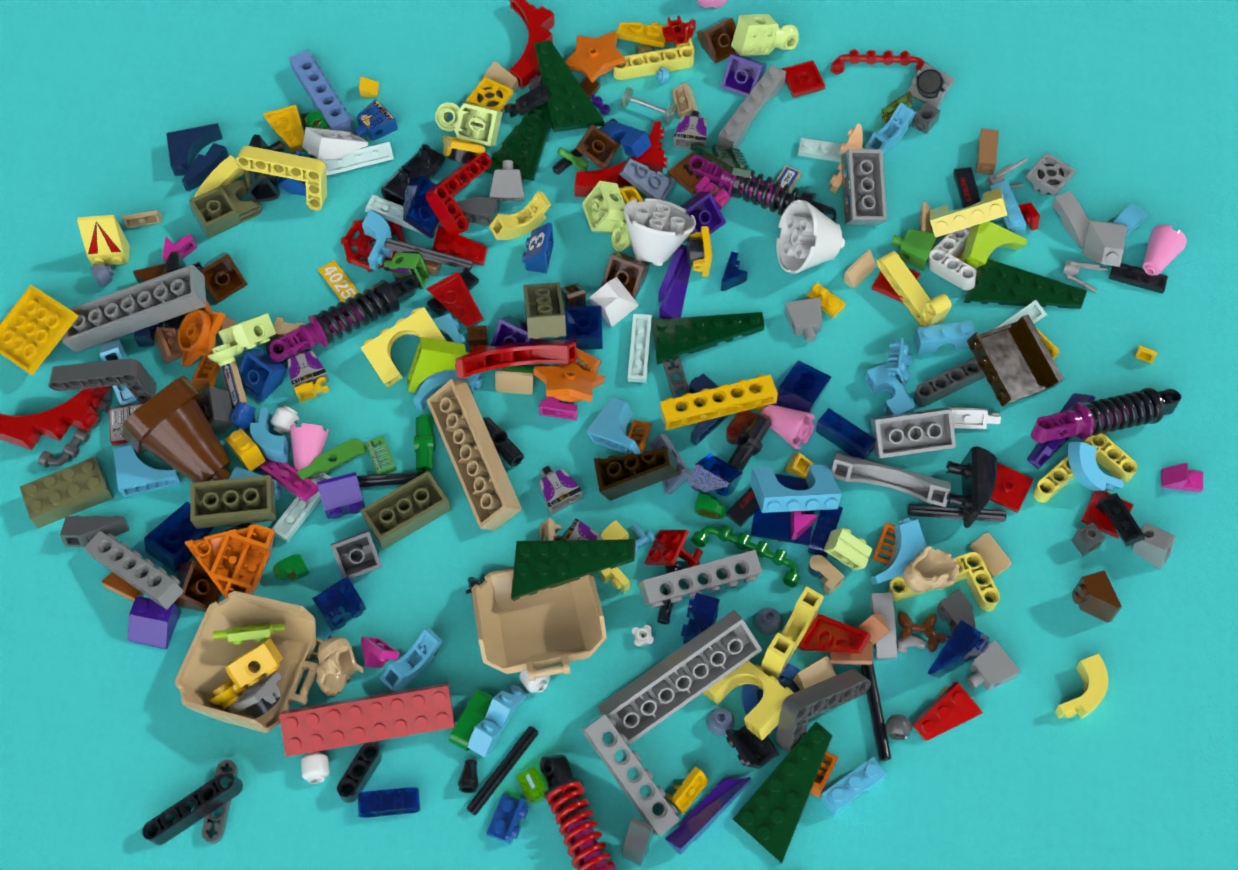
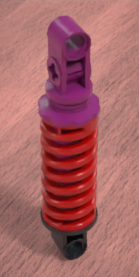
(573, 822)

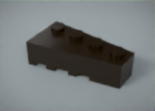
(634, 471)

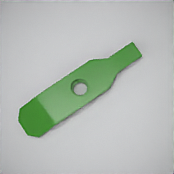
(340, 453)

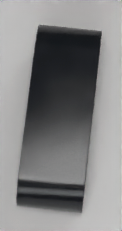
(359, 782)

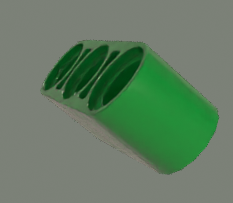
(471, 717)

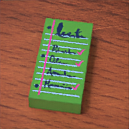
(380, 455)

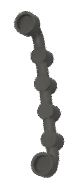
(71, 450)

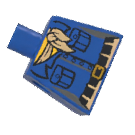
(375, 121)

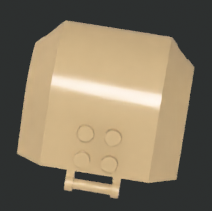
(537, 628)
(207, 658)

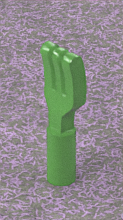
(578, 162)

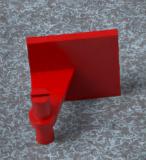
(668, 548)

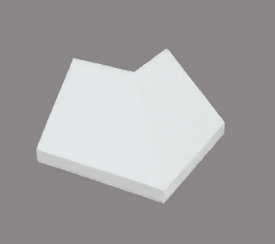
(614, 301)

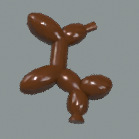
(908, 627)

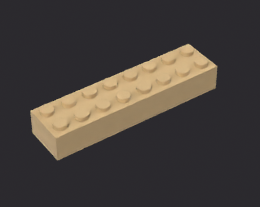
(473, 455)

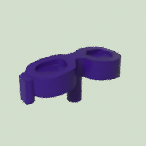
(598, 102)

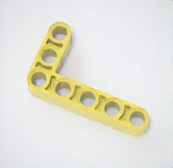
(648, 63)
(288, 166)
(924, 310)
(1104, 450)
(966, 572)

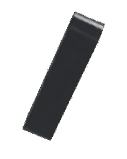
(182, 809)

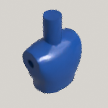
(243, 416)

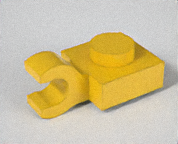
(309, 390)

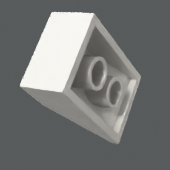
(331, 143)

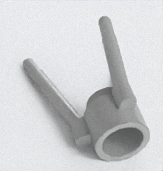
(998, 177)
(1072, 268)

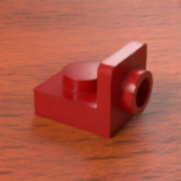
(1030, 215)

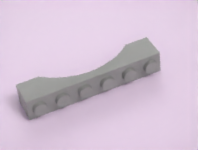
(738, 125)
(863, 471)

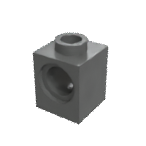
(926, 118)
(1088, 539)

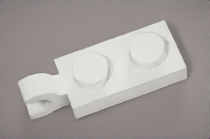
(974, 418)

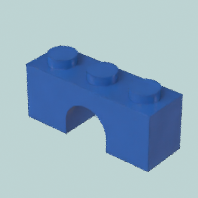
(633, 140)

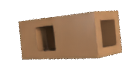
(987, 151)

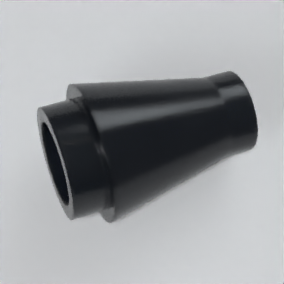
(469, 777)

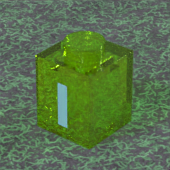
(531, 785)

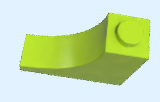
(984, 239)
(432, 357)

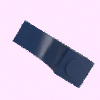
(187, 143)
(704, 428)

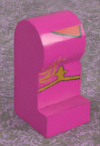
(720, 196)

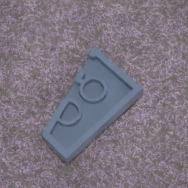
(648, 182)
(674, 482)

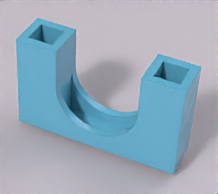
(774, 497)

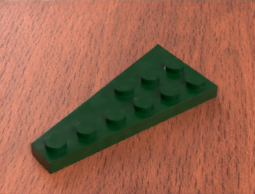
(568, 102)
(525, 144)
(731, 160)
(1017, 287)
(699, 333)
(559, 562)
(780, 801)

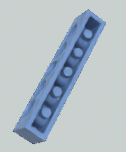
(320, 91)

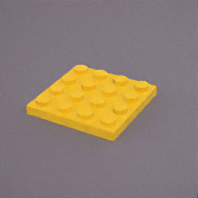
(34, 329)

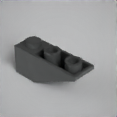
(479, 210)
(79, 530)
(954, 609)

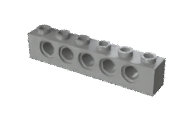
(747, 561)
(133, 569)
(594, 732)

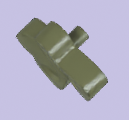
(643, 48)

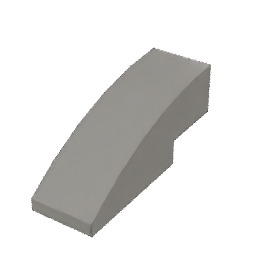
(1072, 216)
(883, 604)

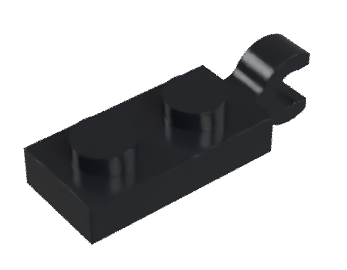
(528, 101)

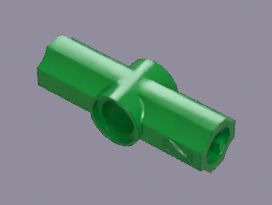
(424, 443)

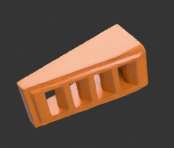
(593, 362)
(200, 380)
(643, 436)
(890, 528)
(819, 784)

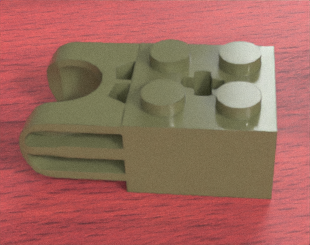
(223, 209)

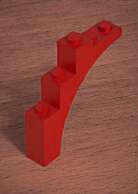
(538, 25)
(652, 157)
(514, 354)
(53, 423)

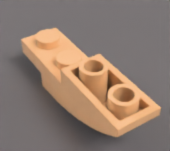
(855, 142)

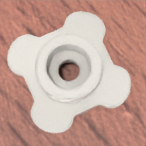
(642, 641)

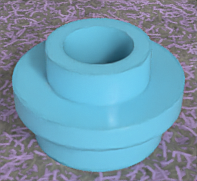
(662, 75)

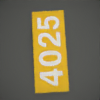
(338, 280)

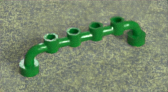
(743, 542)

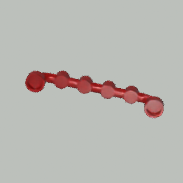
(887, 58)

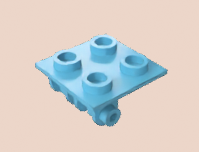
(899, 360)

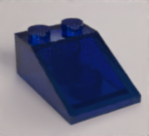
(416, 208)
(802, 388)
(168, 538)
(960, 648)

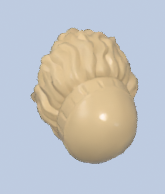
(930, 570)
(336, 665)

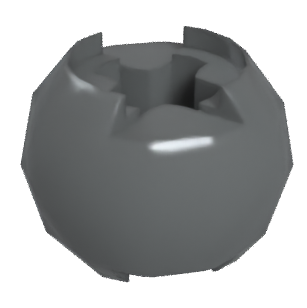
(898, 727)

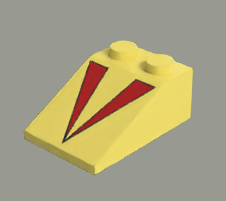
(104, 240)

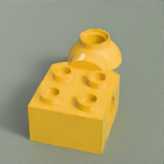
(245, 673)

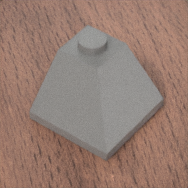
(1105, 242)

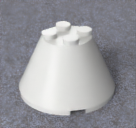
(657, 228)
(806, 238)

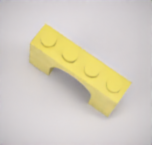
(948, 221)
(379, 349)
(786, 643)
(766, 713)

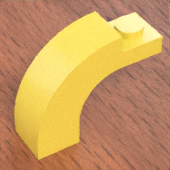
(518, 224)
(619, 580)
(1095, 687)

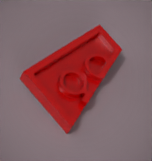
(459, 247)
(457, 299)
(833, 636)
(946, 712)

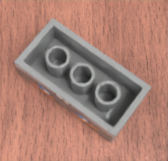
(863, 187)
(913, 432)

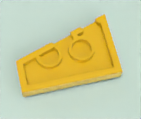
(642, 34)
(288, 126)

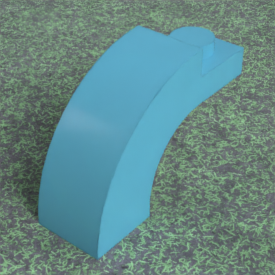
(893, 131)
(1133, 217)
(377, 227)
(271, 446)
(1085, 468)
(413, 663)

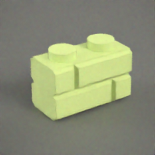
(848, 549)

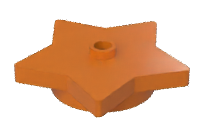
(595, 55)
(199, 333)
(568, 381)

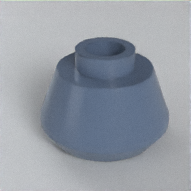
(102, 274)
(768, 621)
(719, 721)

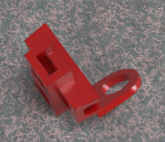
(680, 33)

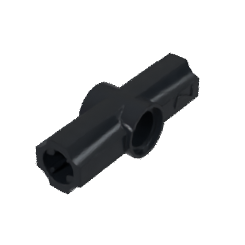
(749, 442)
(506, 449)

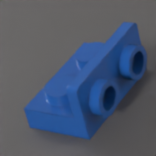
(507, 818)

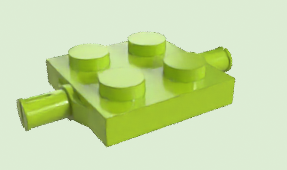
(258, 632)

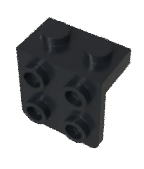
(751, 749)

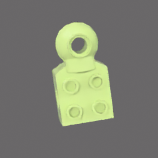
(761, 34)
(470, 122)
(606, 213)
(242, 335)

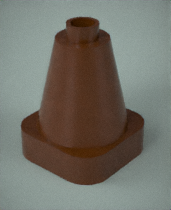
(178, 433)

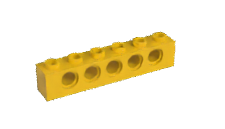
(729, 405)

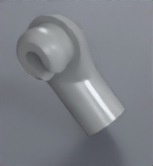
(910, 641)

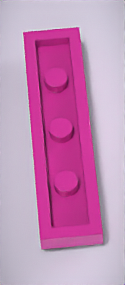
(289, 479)

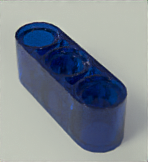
(827, 521)
(388, 802)

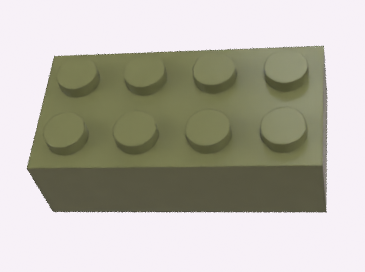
(544, 310)
(66, 492)
(232, 501)
(405, 510)

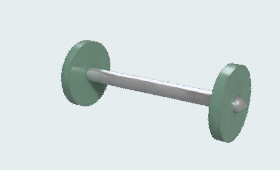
(627, 97)

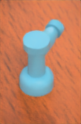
(643, 536)

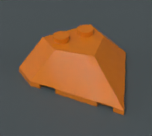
(235, 557)

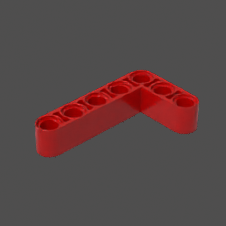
(441, 195)

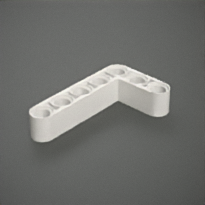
(945, 264)

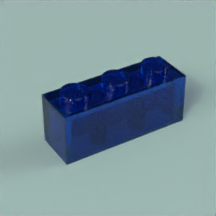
(845, 435)

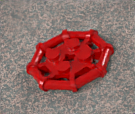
(364, 242)

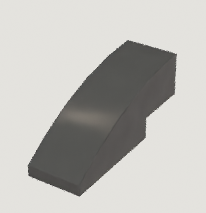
(637, 841)

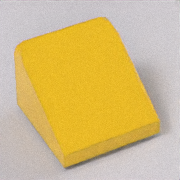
(368, 87)
(1145, 354)
(798, 465)

